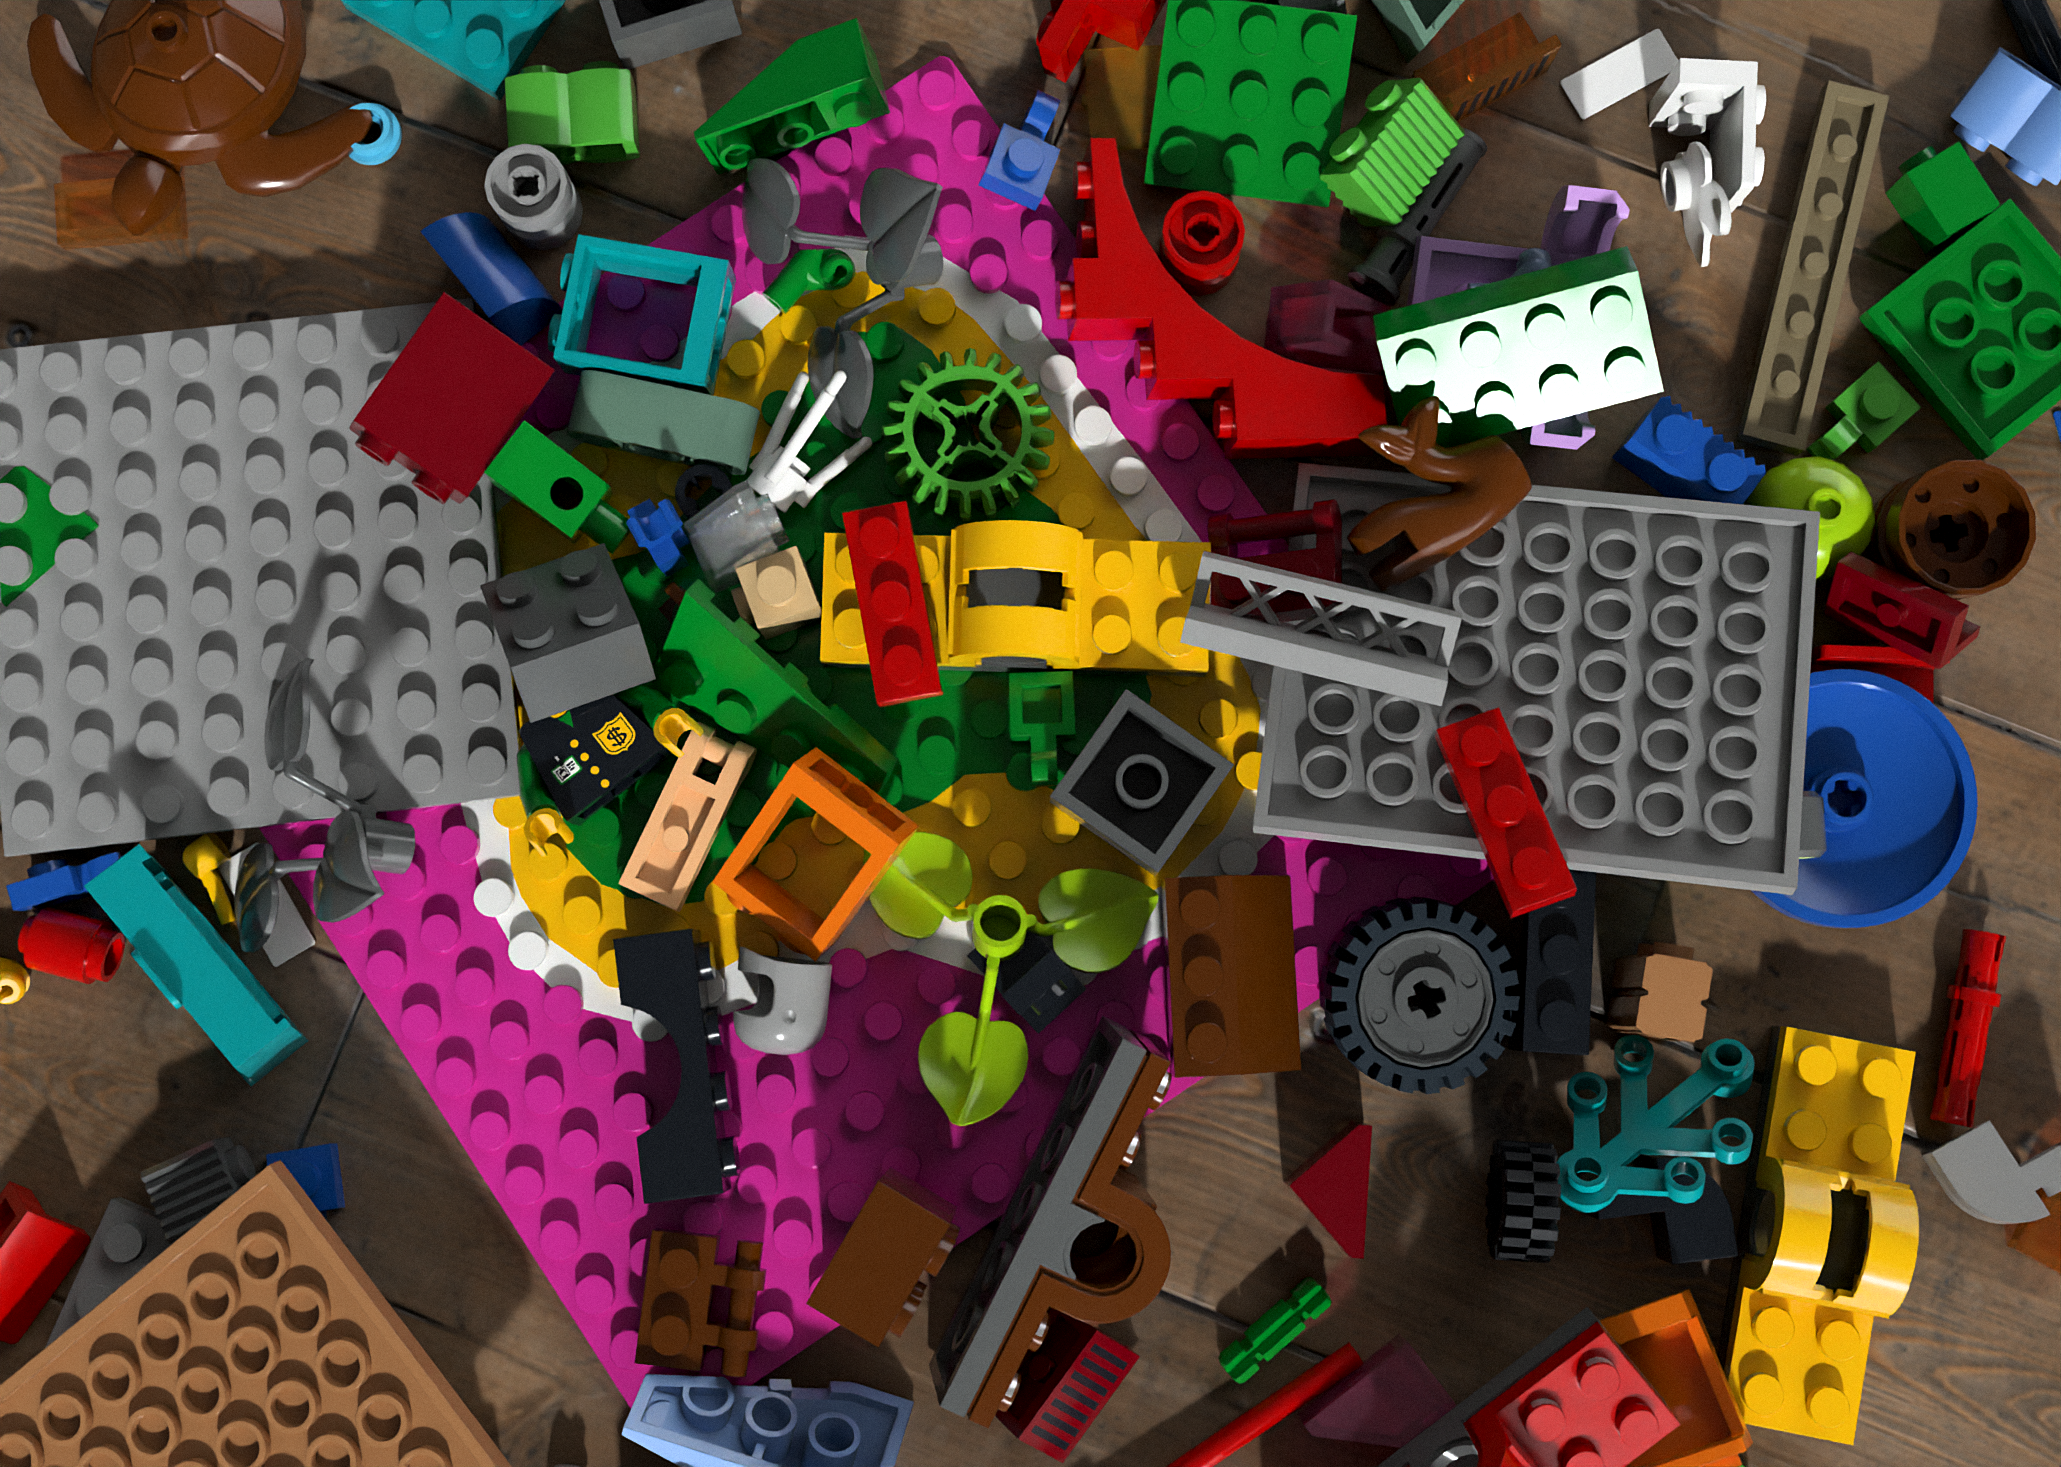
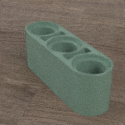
(663, 422)

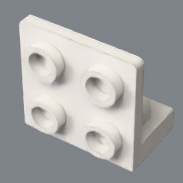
(1728, 103)

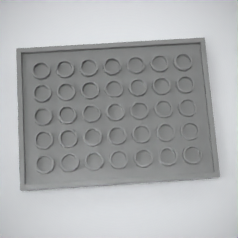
(1637, 661)

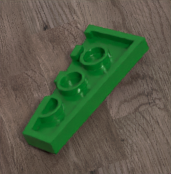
(744, 690)

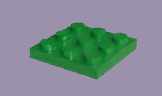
(1249, 99)
(1980, 330)

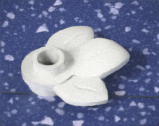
(1704, 204)

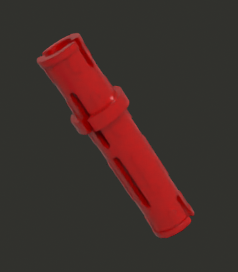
(1968, 1027)

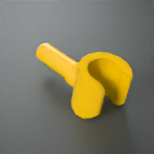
(202, 859)

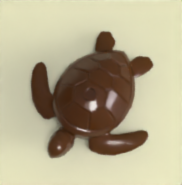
(186, 91)

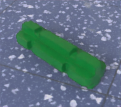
(1274, 1330)

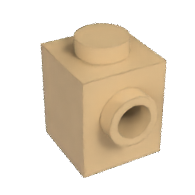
(777, 593)

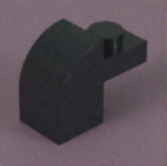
(1034, 982)
(1681, 1230)

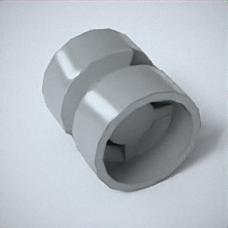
(533, 196)

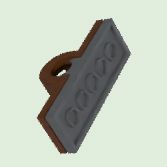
(1067, 1186)

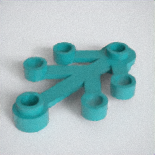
(1652, 1129)

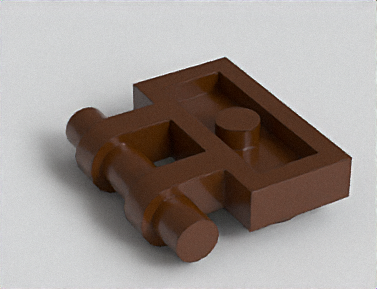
(680, 1296)

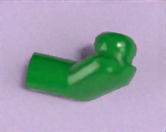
(809, 271)

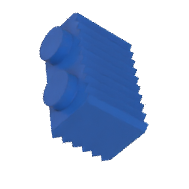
(1686, 458)

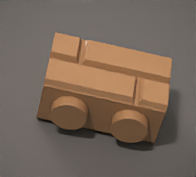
(1660, 993)

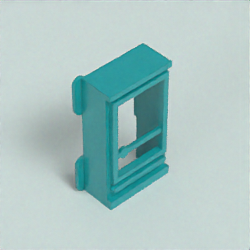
(195, 964)

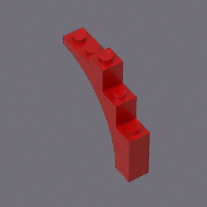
(1185, 353)

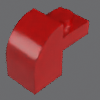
(1073, 22)

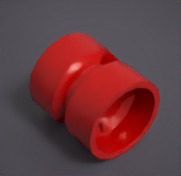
(1202, 241)

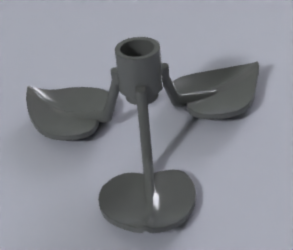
(900, 255)
(353, 842)

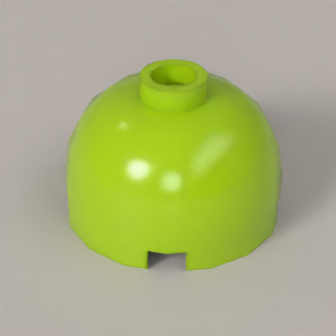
(1826, 488)

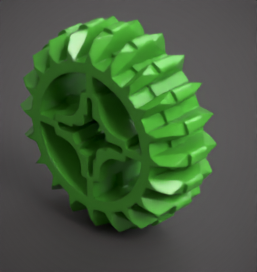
(947, 417)

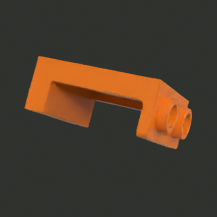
(1679, 1360)

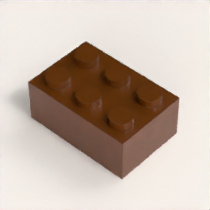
(878, 1265)

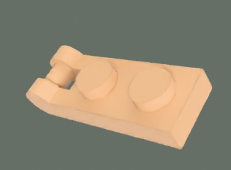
(686, 819)

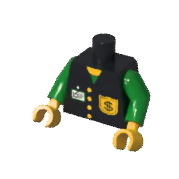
(591, 756)

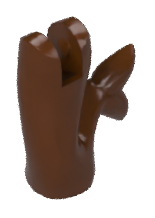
(1484, 484)

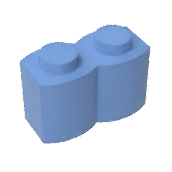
(2015, 112)

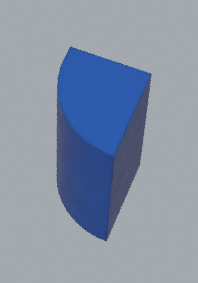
(493, 274)

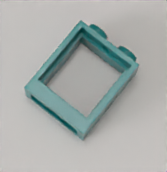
(708, 323)

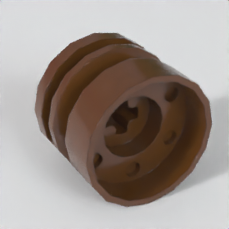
(1985, 523)

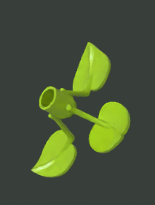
(1095, 927)

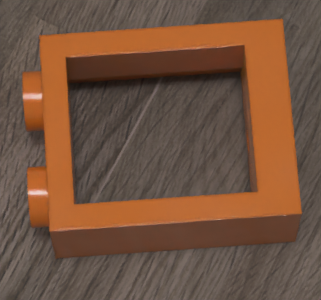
(850, 808)

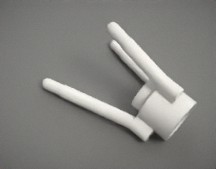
(779, 470)

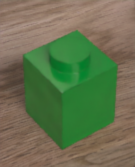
(1940, 195)

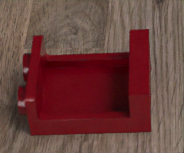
(450, 401)

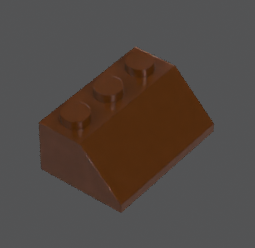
(1230, 975)

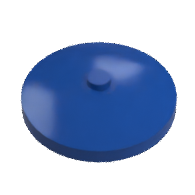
(1893, 802)

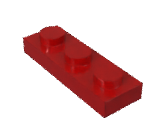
(892, 604)
(1505, 813)

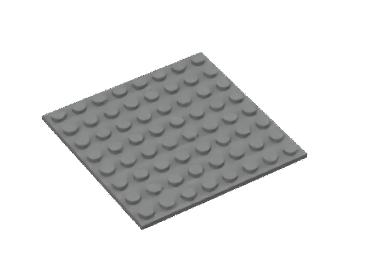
(219, 562)

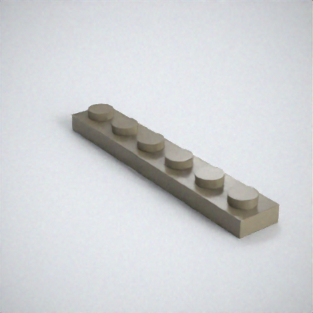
(1812, 268)

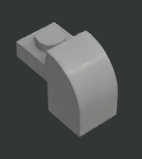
(1989, 1182)

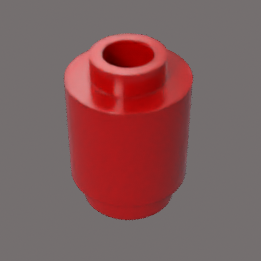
(71, 946)

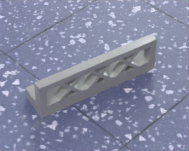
(1316, 651)

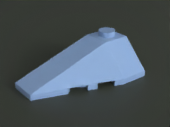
(775, 1425)

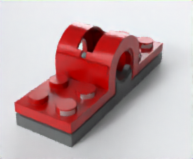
(1556, 1406)

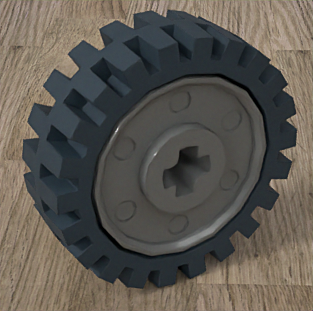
(1462, 1012)

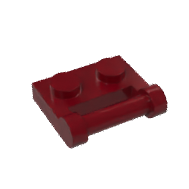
(1318, 562)

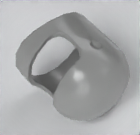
(789, 1003)

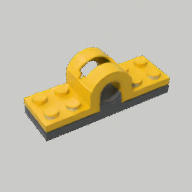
(1035, 601)
(1819, 1232)

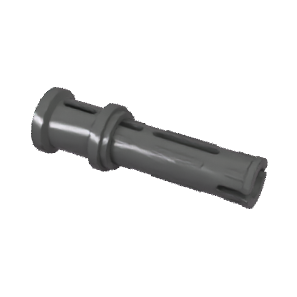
(1394, 250)

